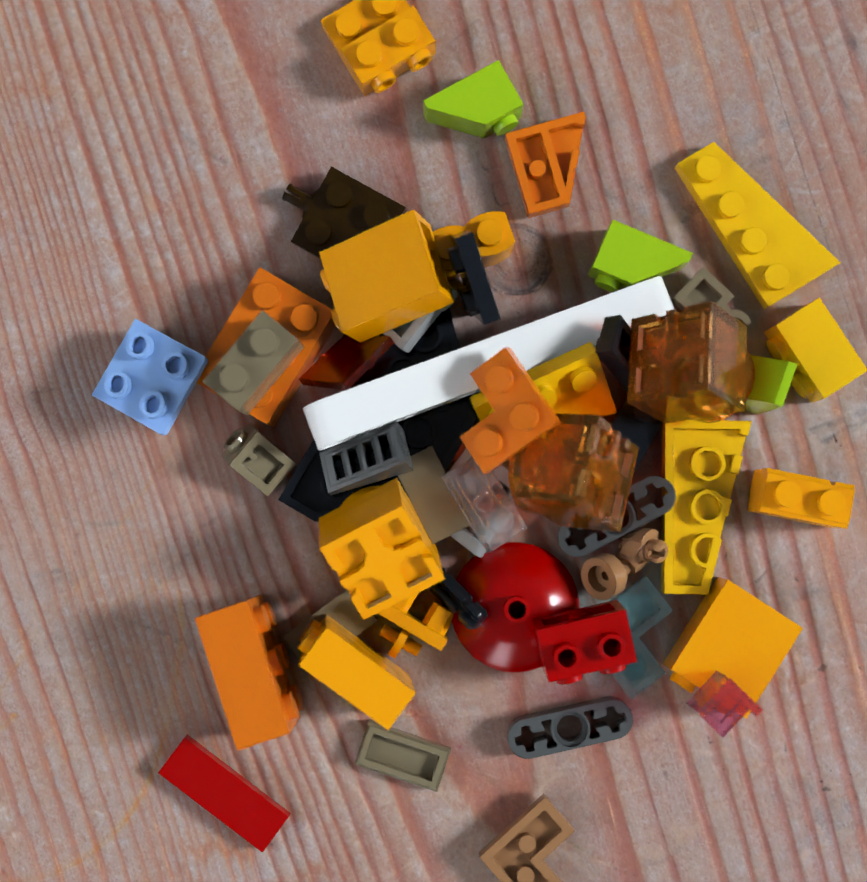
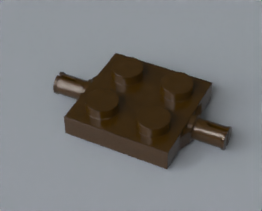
(338, 211)

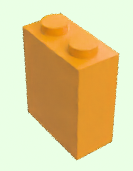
(385, 277)
(732, 636)
(355, 670)

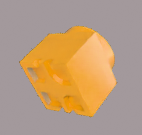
(379, 548)

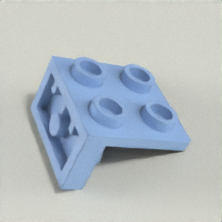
(150, 377)

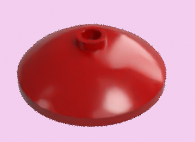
(495, 581)

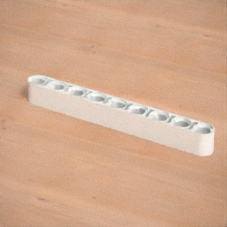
(449, 377)

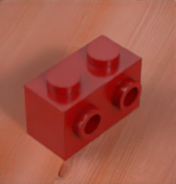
(584, 642)

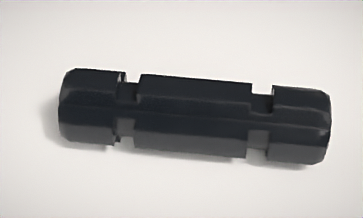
(459, 601)

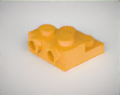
(379, 41)

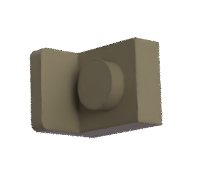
(256, 458)

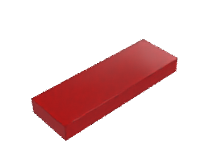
(224, 793)

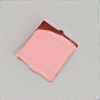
(345, 362)

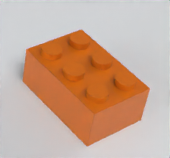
(298, 314)
(250, 671)

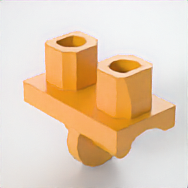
(430, 629)

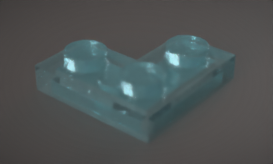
(644, 610)

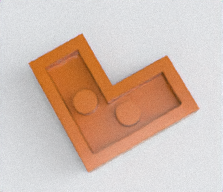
(518, 414)

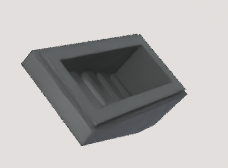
(383, 469)

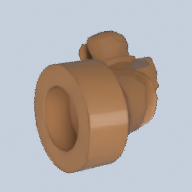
(608, 574)

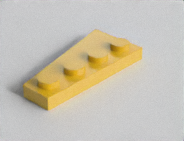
(757, 232)
(702, 467)

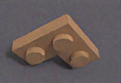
(522, 846)

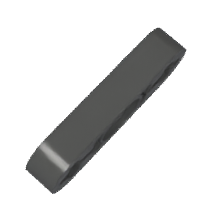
(651, 510)
(598, 710)

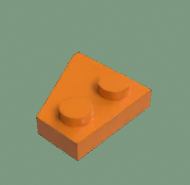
(546, 162)

